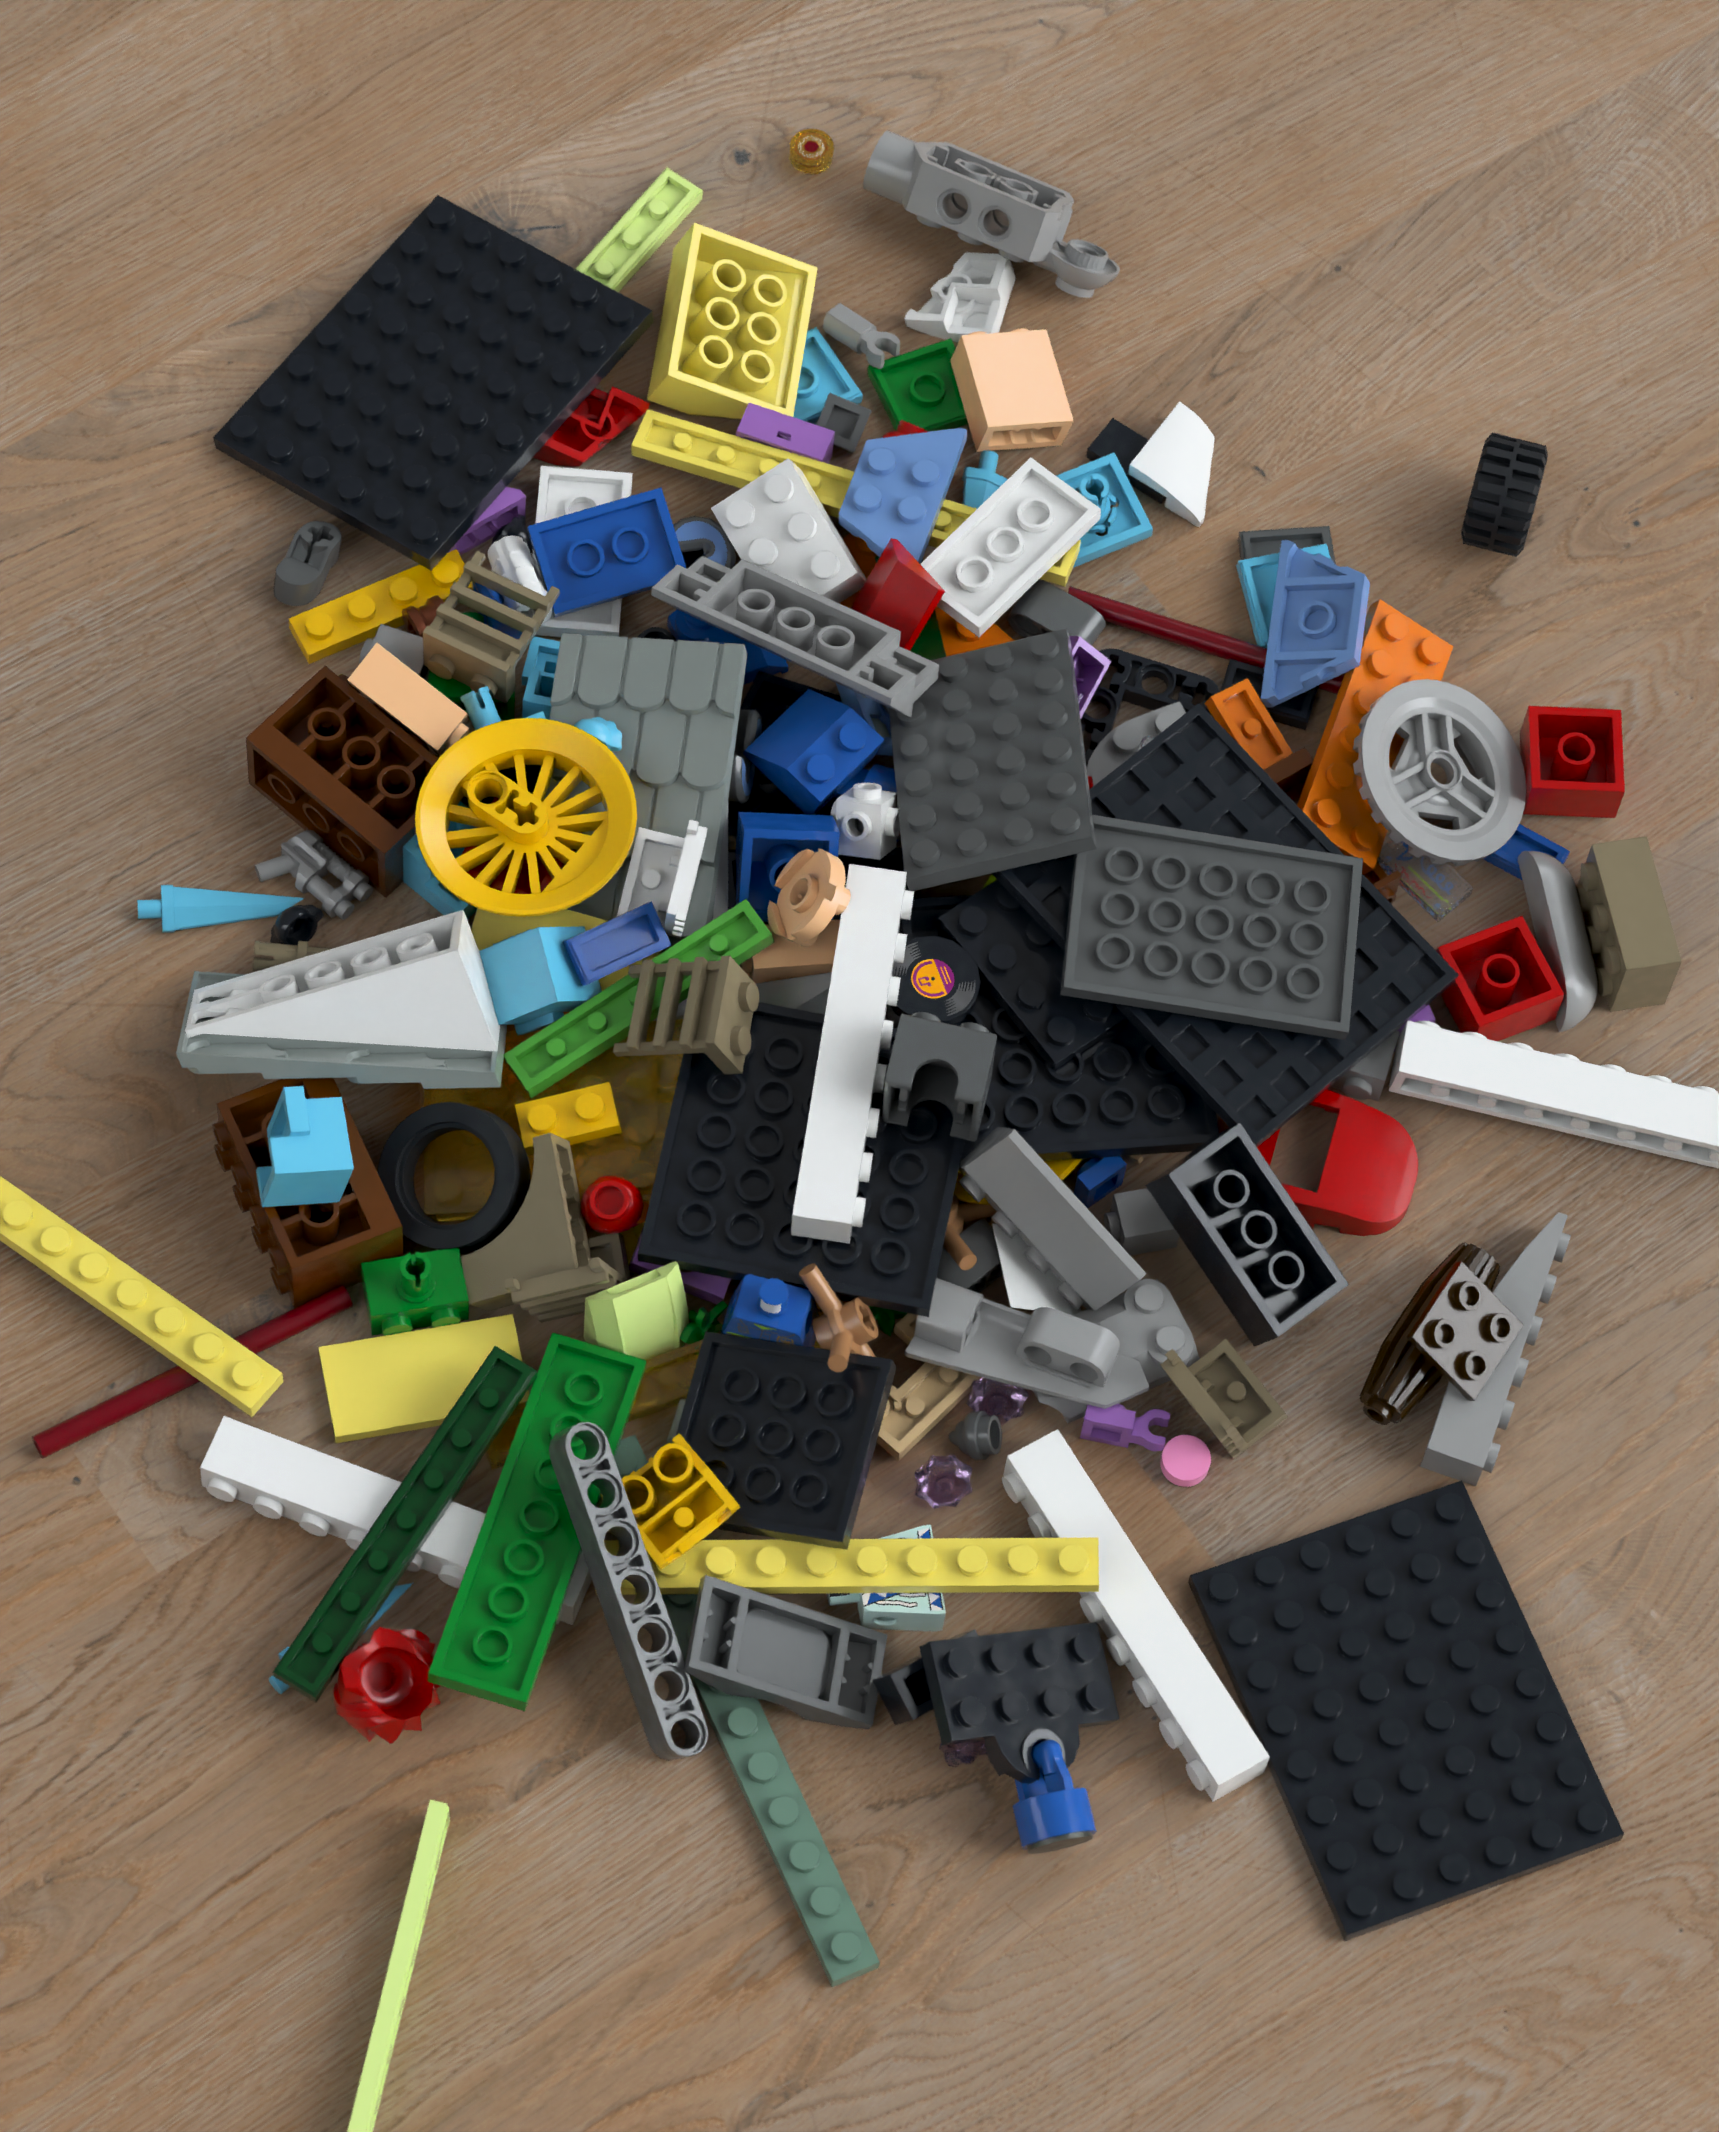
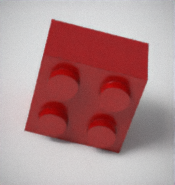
(1572, 761)
(1500, 982)

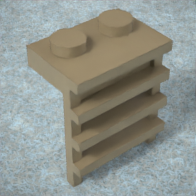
(473, 651)
(715, 1013)
(565, 1291)
(1226, 1396)

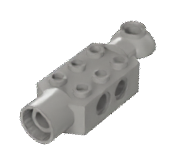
(988, 207)

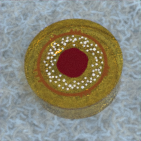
(811, 151)

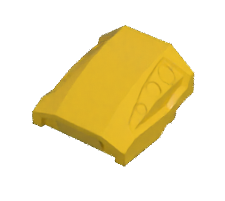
(676, 1501)

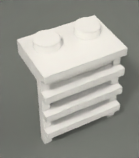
(664, 872)

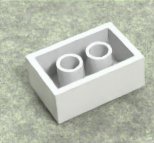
(789, 533)

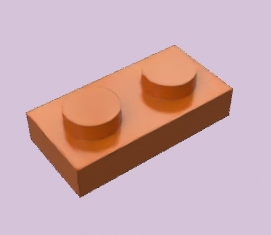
(1249, 723)

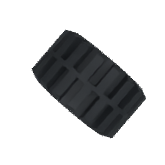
(1504, 494)

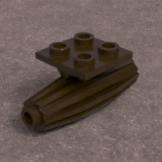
(1446, 1330)

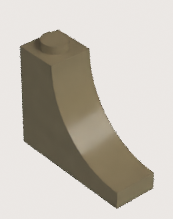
(542, 1237)

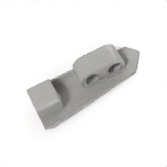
(1034, 1351)

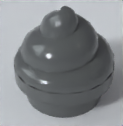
(978, 1435)

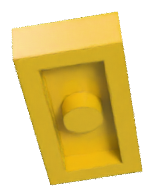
(571, 1115)

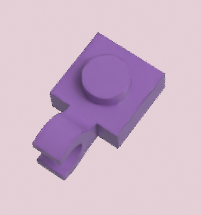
(1121, 1427)

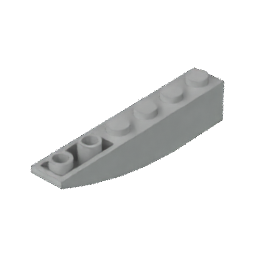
(1464, 1428)

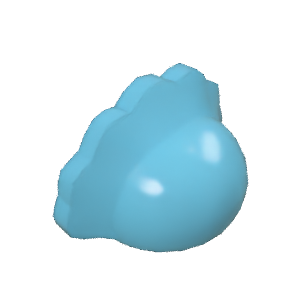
(602, 730)

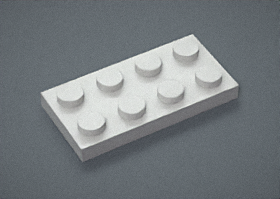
(570, 491)
(1008, 545)

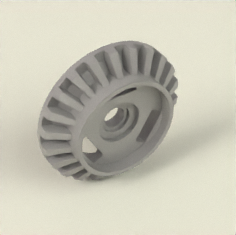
(1473, 747)

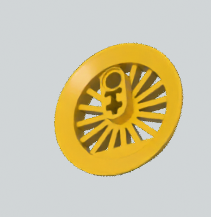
(526, 822)

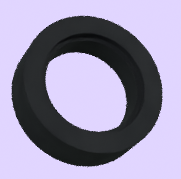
(510, 1175)

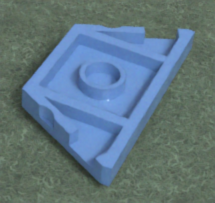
(901, 488)
(1313, 624)

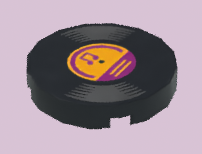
(936, 979)

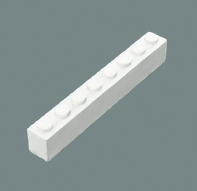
(849, 1055)
(1557, 1092)
(340, 1500)
(1139, 1621)

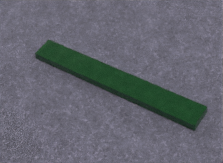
(405, 1524)

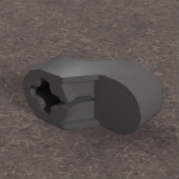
(300, 582)

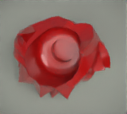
(386, 1684)

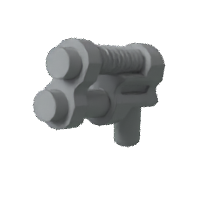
(308, 862)

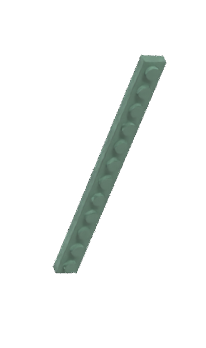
(775, 1801)

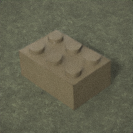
(1628, 924)

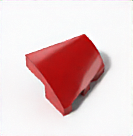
(592, 427)

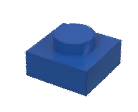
(1098, 1179)

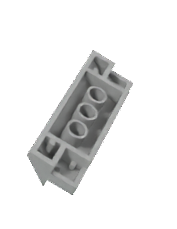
(801, 629)

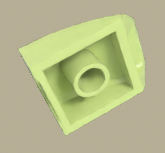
(640, 1314)

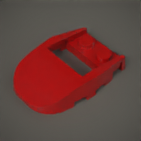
(1365, 1172)

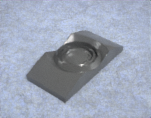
(785, 1654)

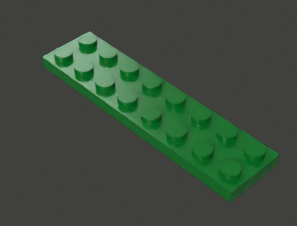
(527, 1537)

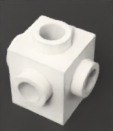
(867, 821)

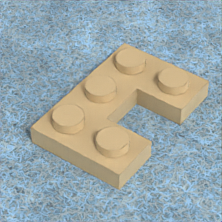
(920, 1400)

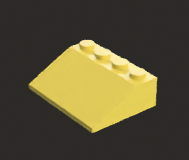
(731, 327)

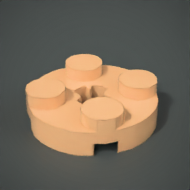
(808, 896)

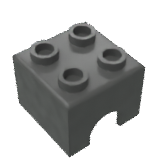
(941, 1065)

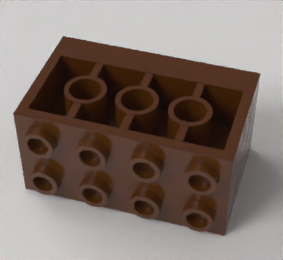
(343, 774)
(308, 1244)

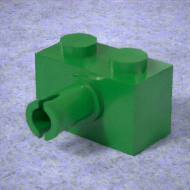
(415, 1291)

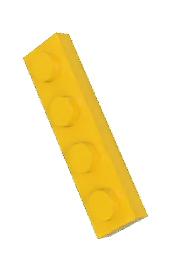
(360, 613)

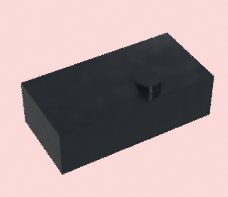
(1247, 1235)

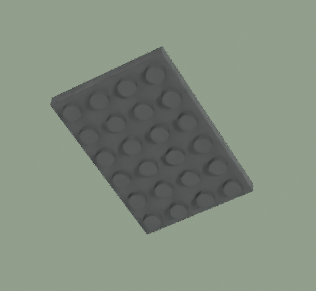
(993, 764)
(1214, 927)

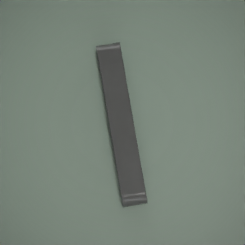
(607, 1576)

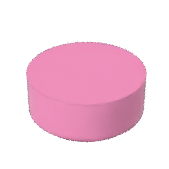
(1185, 1460)

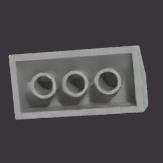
(1048, 1219)

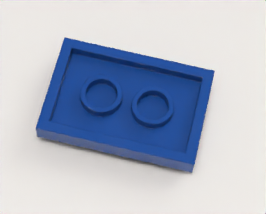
(606, 551)

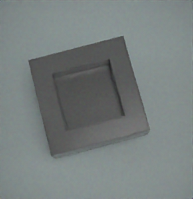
(845, 419)

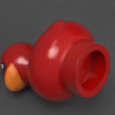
(613, 1205)

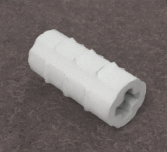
(513, 560)

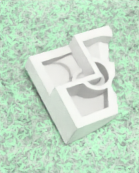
(967, 298)
(1178, 463)

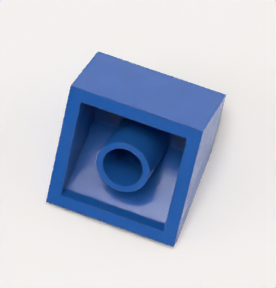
(814, 750)
(768, 843)

